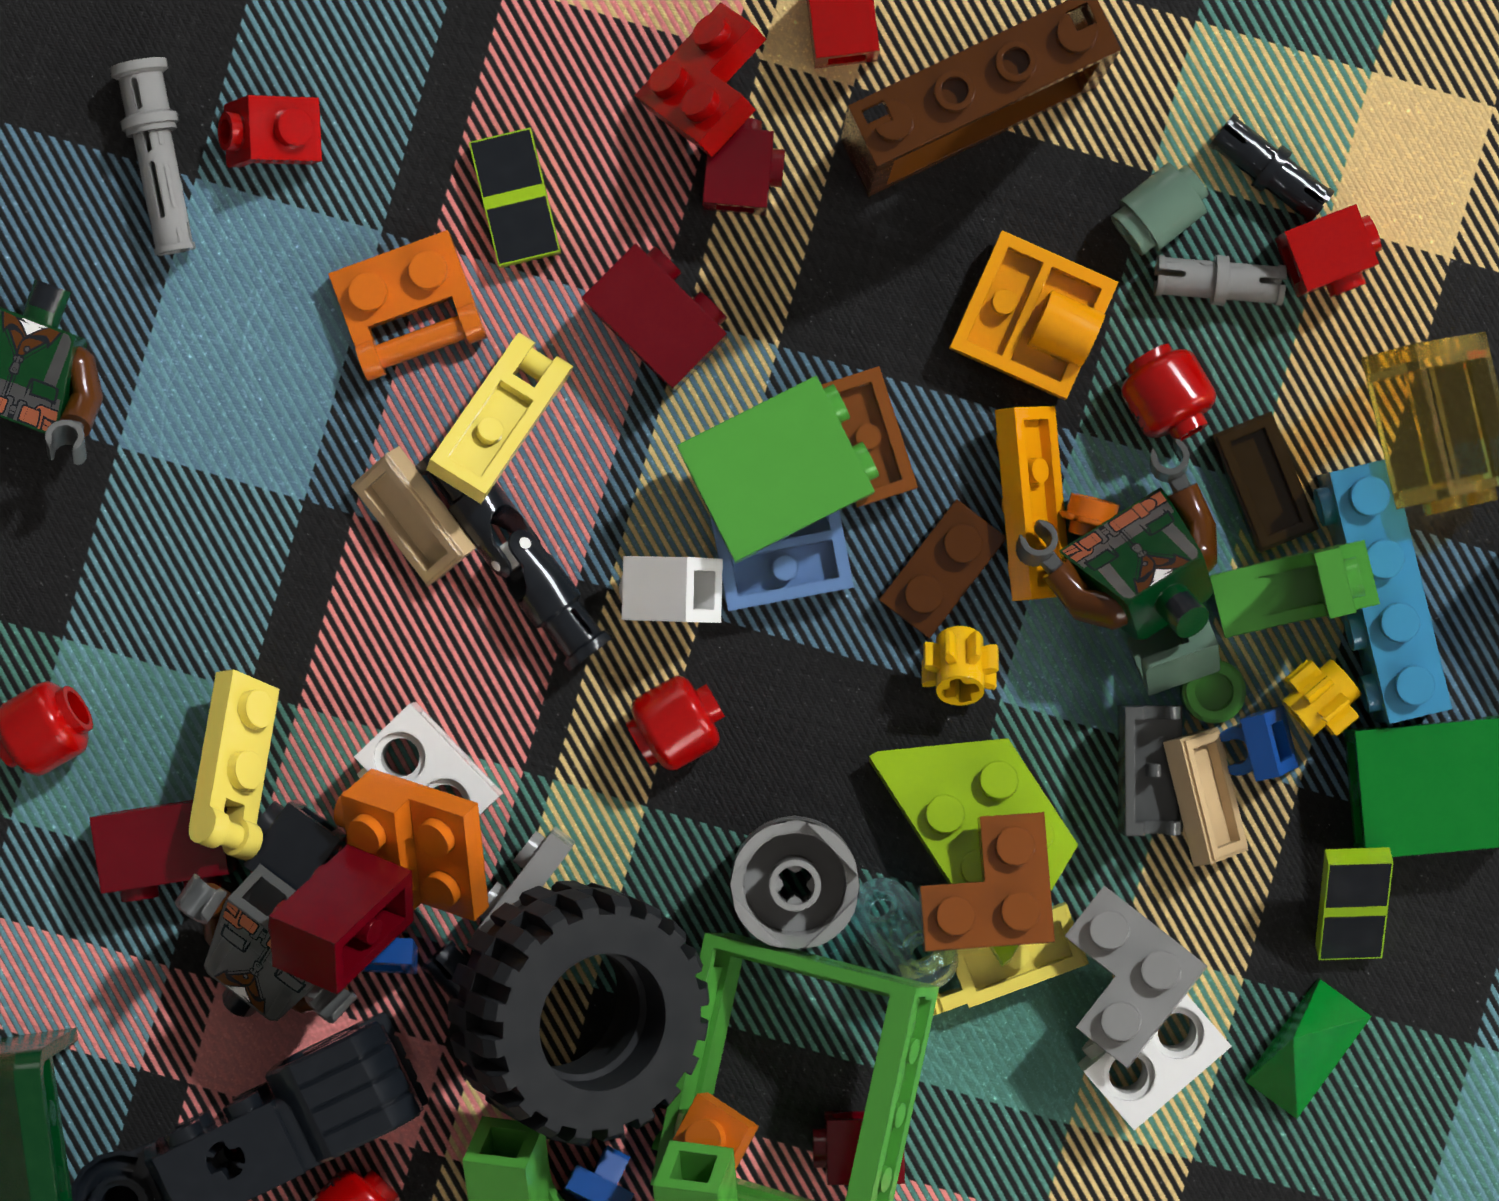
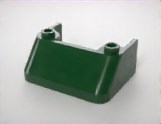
(30, 1118)

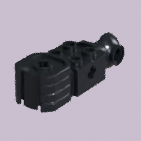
(318, 1109)

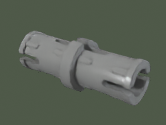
(1219, 280)

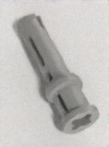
(150, 125)

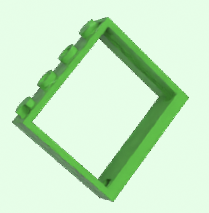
(894, 1072)

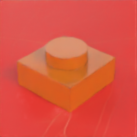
(716, 1124)

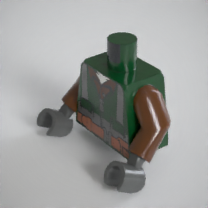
(48, 373)
(1140, 565)

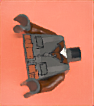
(241, 949)

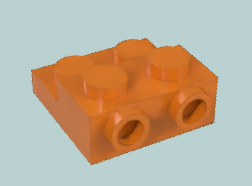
(423, 832)

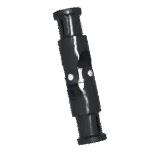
(526, 568)

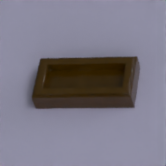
(1264, 482)

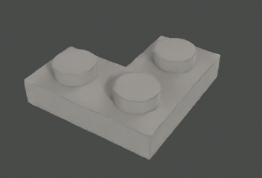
(1148, 971)

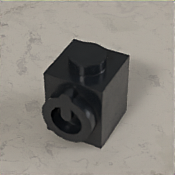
(295, 842)

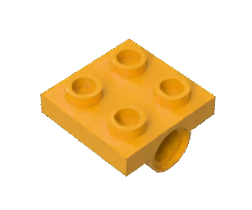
(1034, 315)

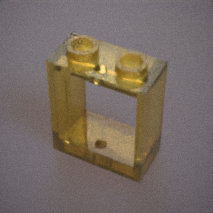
(1410, 428)

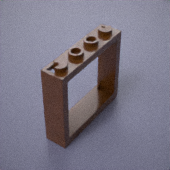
(979, 93)

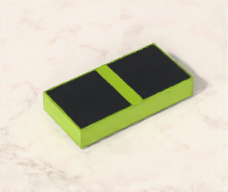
(515, 197)
(1354, 903)

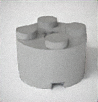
(794, 919)

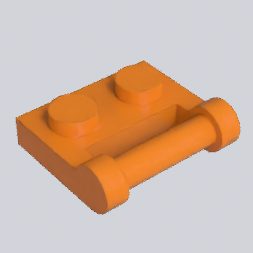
(401, 285)

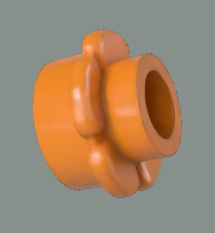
(1087, 512)

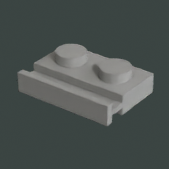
(538, 862)

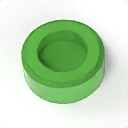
(1215, 696)

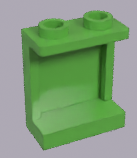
(778, 467)

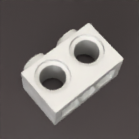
(439, 757)
(1164, 1067)

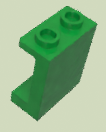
(1425, 786)

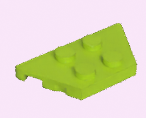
(952, 786)

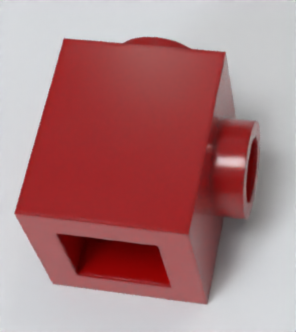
(1330, 252)

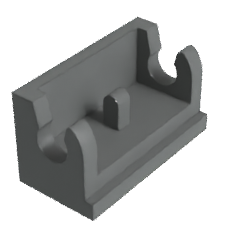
(1144, 779)

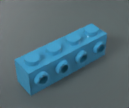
(1397, 636)

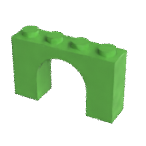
(513, 1165)

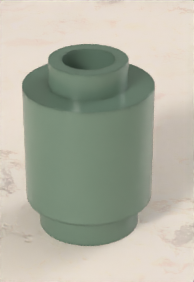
(1160, 208)

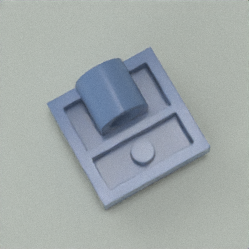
(791, 568)

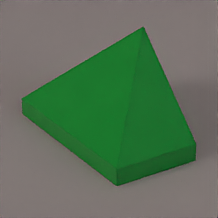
(1307, 1048)

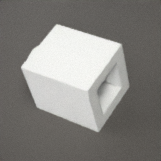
(671, 589)

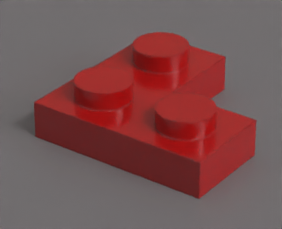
(692, 84)

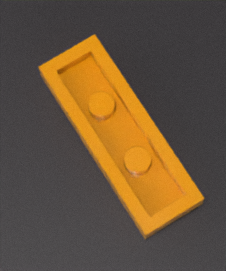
(1029, 490)

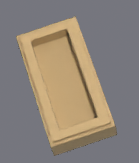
(413, 516)
(1205, 796)

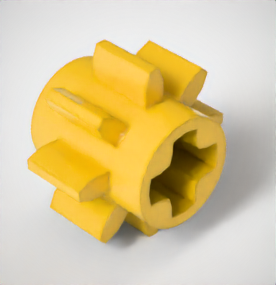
(960, 665)
(1321, 697)

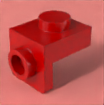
(271, 130)

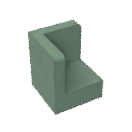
(1170, 660)

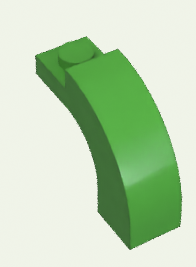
(1295, 588)

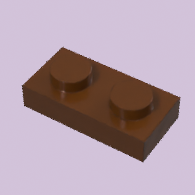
(942, 568)

